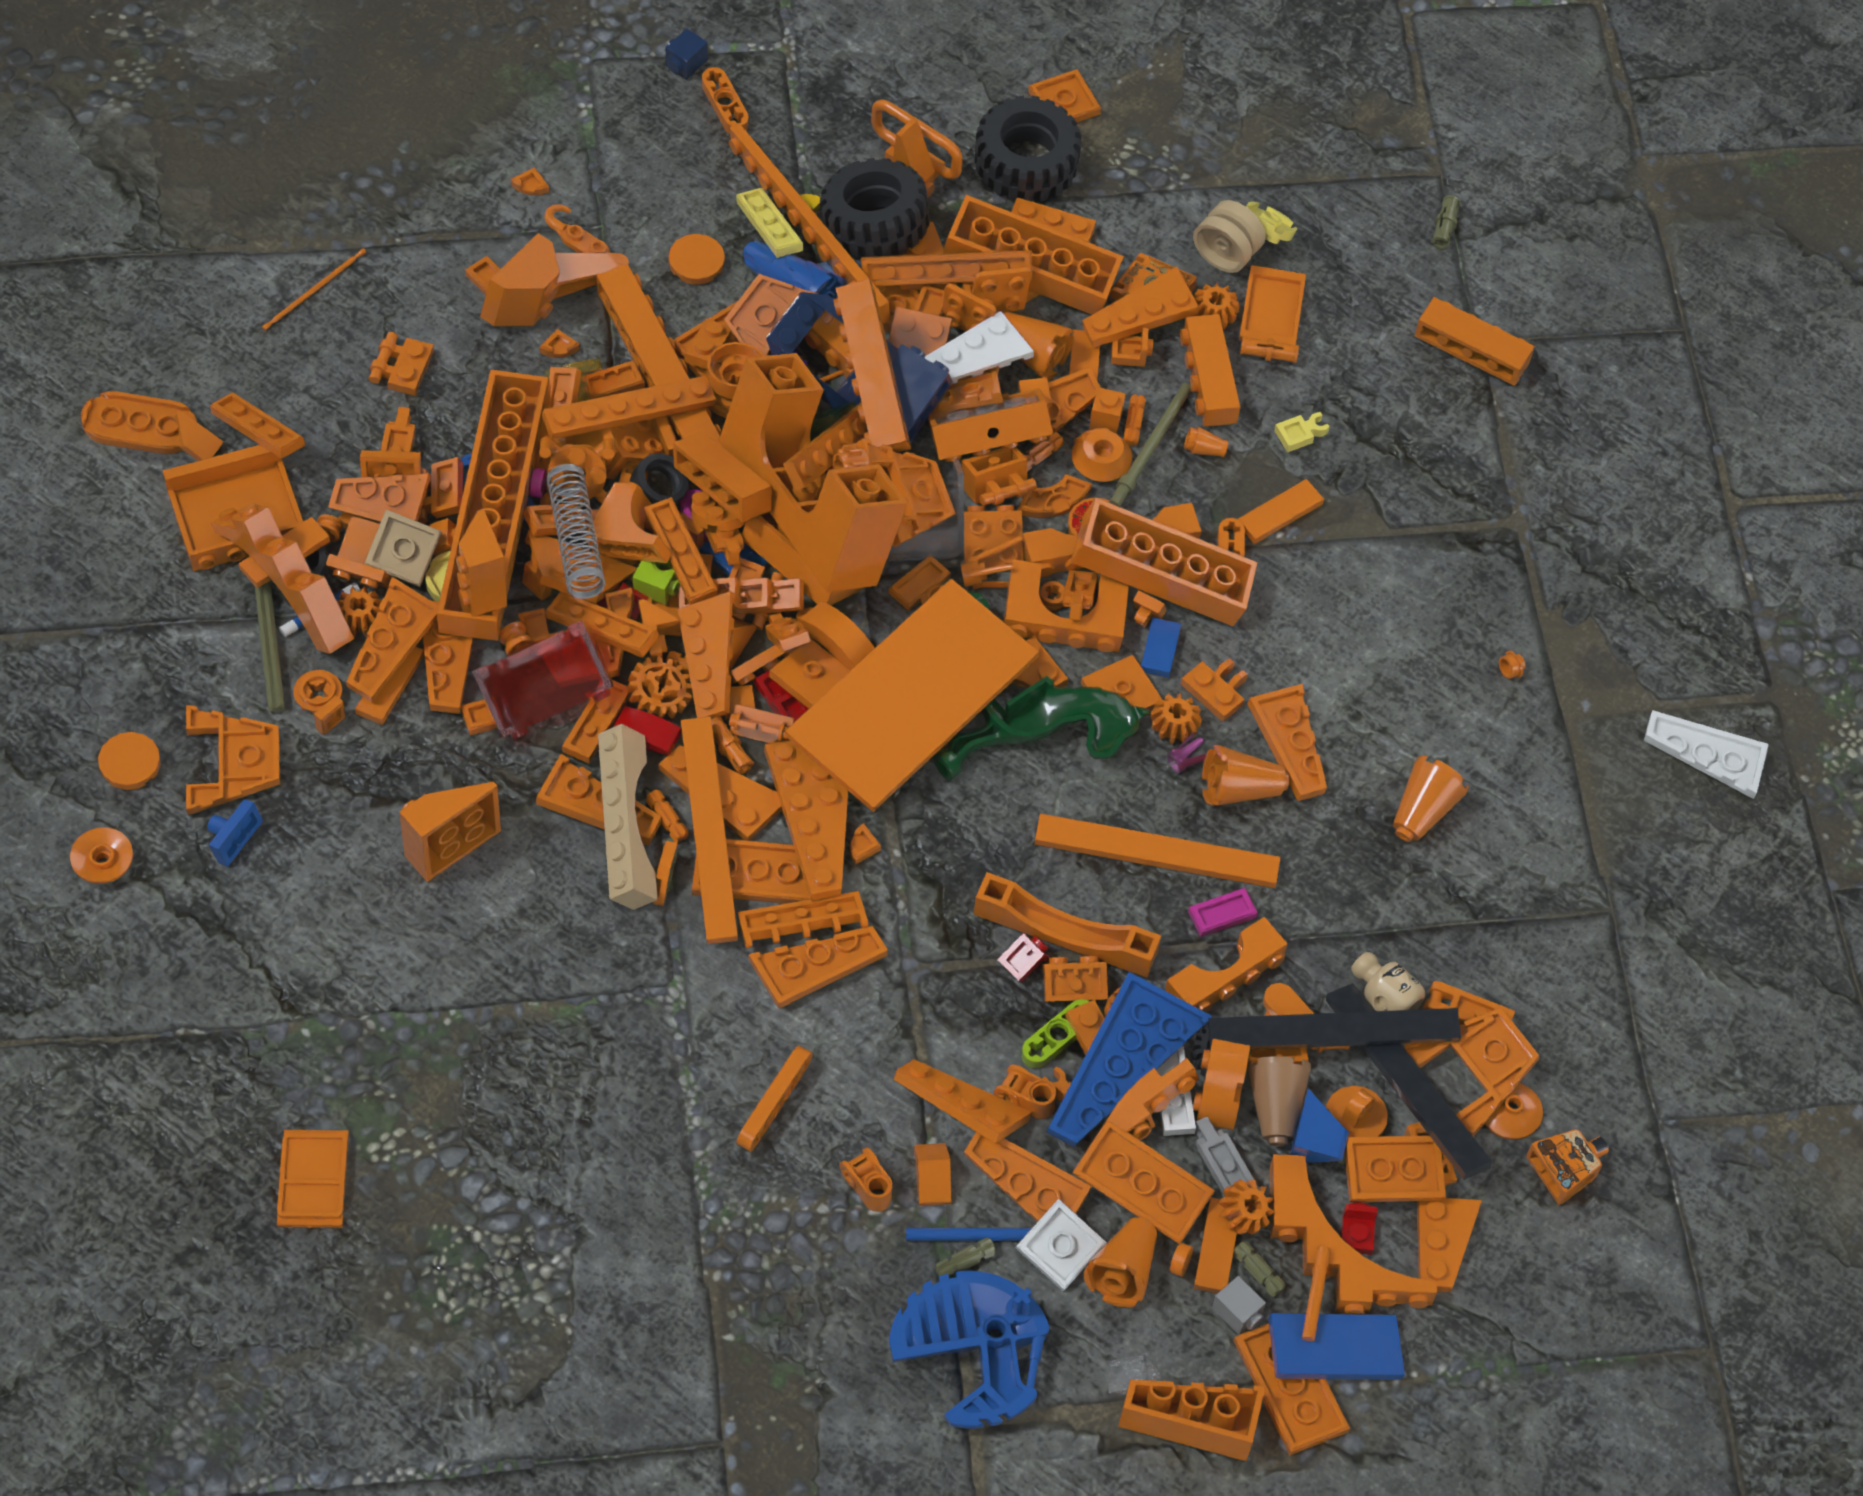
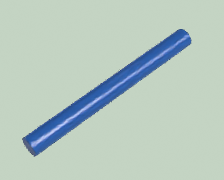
(965, 1234)

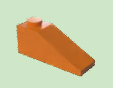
(913, 152)

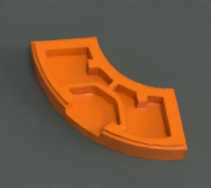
(1055, 499)

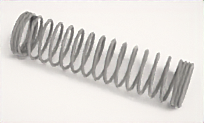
(585, 570)

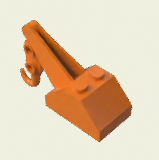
(537, 275)

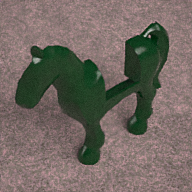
(1042, 711)

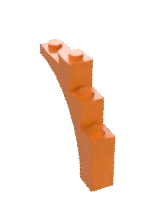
(283, 561)
(1357, 1279)

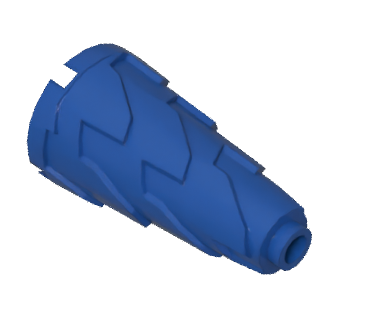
(791, 270)

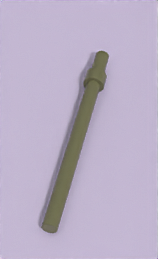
(1128, 481)

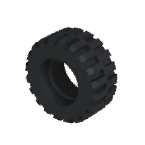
(1027, 121)
(873, 186)

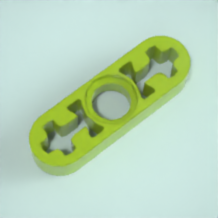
(1053, 1046)

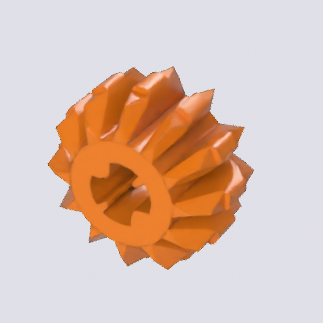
(1217, 301)
(359, 609)
(1175, 718)
(1247, 1195)

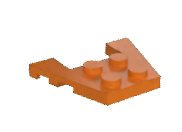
(761, 309)
(919, 484)
(618, 602)
(246, 758)

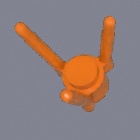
(975, 572)

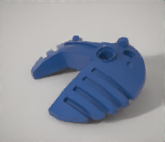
(957, 1319)

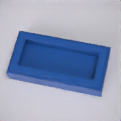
(1160, 647)

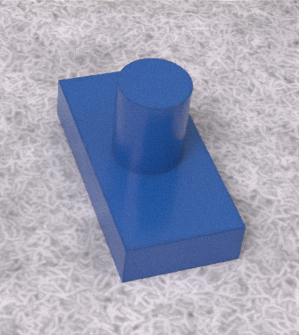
(233, 832)

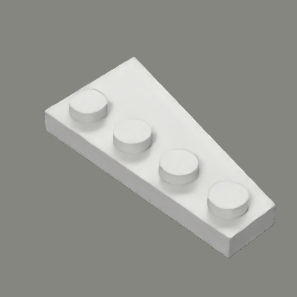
(982, 347)

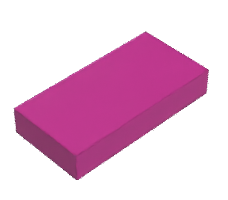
(1222, 912)

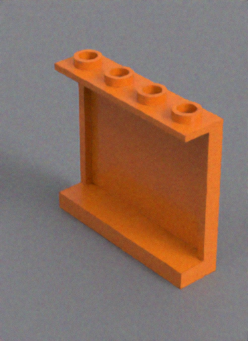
(223, 482)

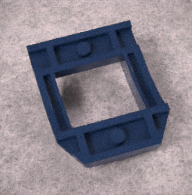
(795, 325)

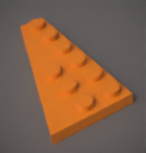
(814, 814)

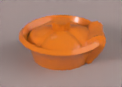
(1101, 455)

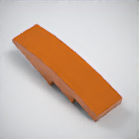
(759, 595)

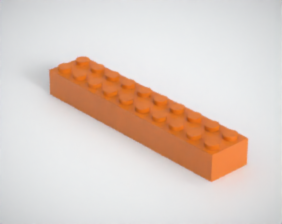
(499, 484)

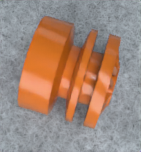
(724, 372)

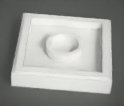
(1060, 1245)

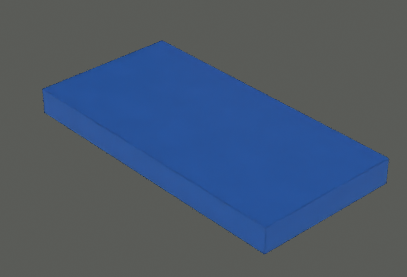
(1342, 1349)

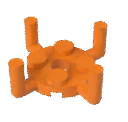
(582, 455)

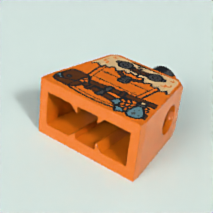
(1567, 1162)

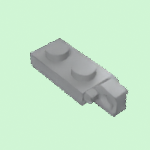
(1220, 1155)

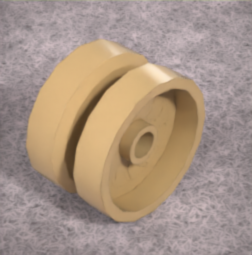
(1229, 236)

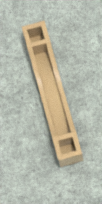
(629, 869)

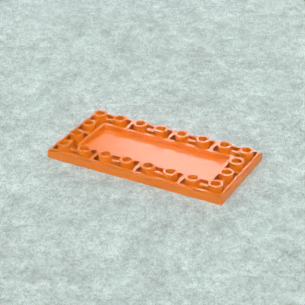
(911, 694)

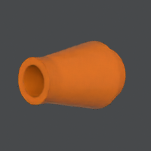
(1204, 443)

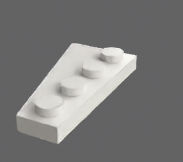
(1717, 753)

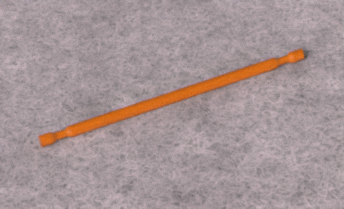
(311, 291)

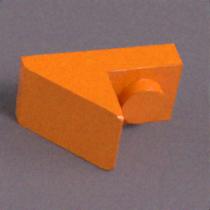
(660, 620)

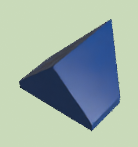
(1318, 1133)

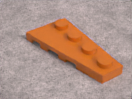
(1149, 307)
(972, 392)
(1287, 730)
(579, 796)
(745, 803)
(811, 966)
(972, 1106)
(1026, 1177)

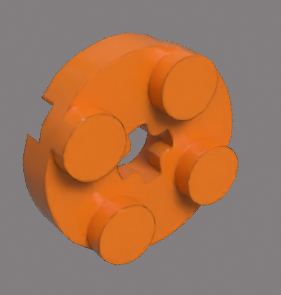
(708, 511)

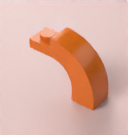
(835, 633)

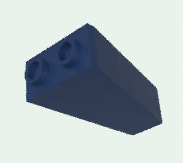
(919, 386)

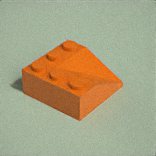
(448, 826)

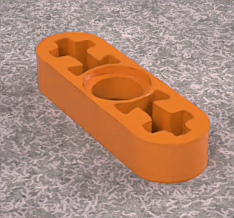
(725, 90)

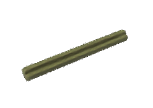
(270, 648)

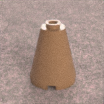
(1278, 1096)

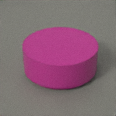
(538, 482)

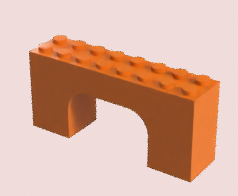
(841, 519)

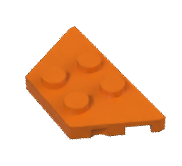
(550, 571)

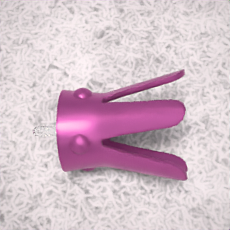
(1178, 757)

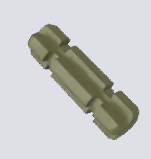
(966, 1258)
(1259, 1268)

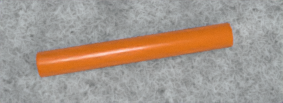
(1316, 1293)

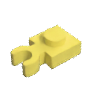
(1299, 433)

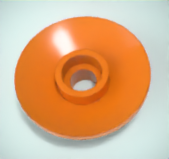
(100, 844)
(1520, 1122)

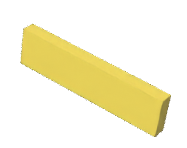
(769, 222)

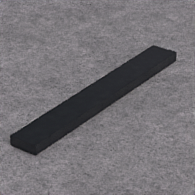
(1338, 1029)
(1417, 1093)

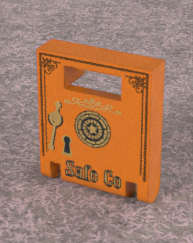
(1142, 272)

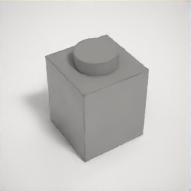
(1239, 1306)

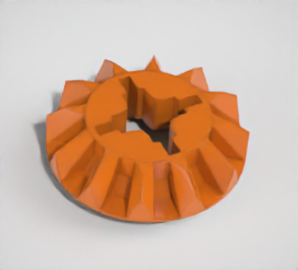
(316, 681)

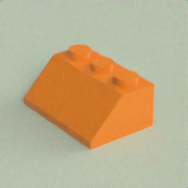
(481, 568)

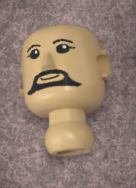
(1389, 985)

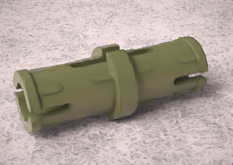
(1446, 222)

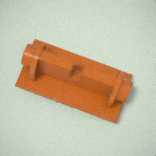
(759, 724)

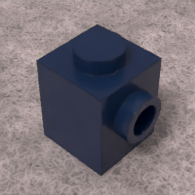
(686, 53)

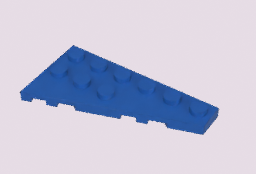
(1135, 1037)

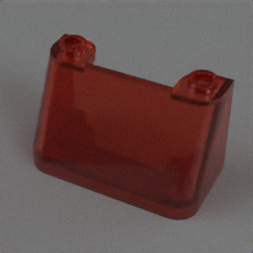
(544, 680)

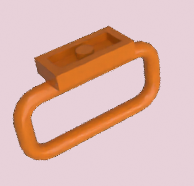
(927, 131)

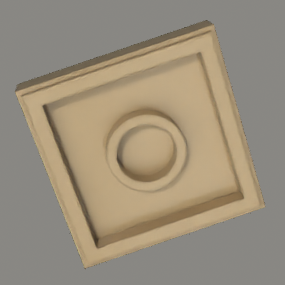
(403, 548)

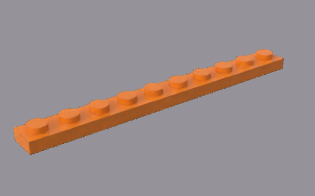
(800, 213)

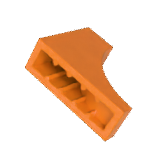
(621, 526)

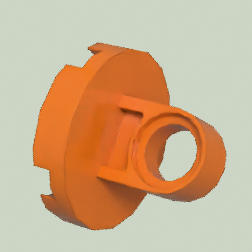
(1359, 1111)

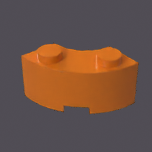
(1222, 1083)

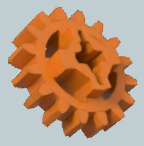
(645, 682)

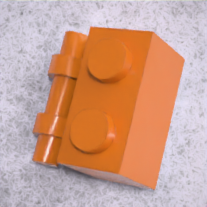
(996, 476)

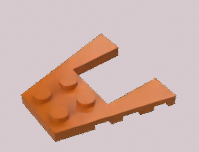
(1494, 1055)

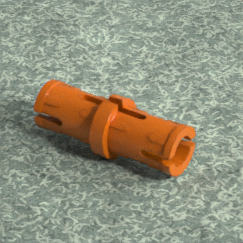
(1269, 349)
(730, 746)

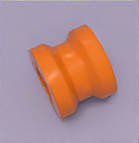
(515, 638)

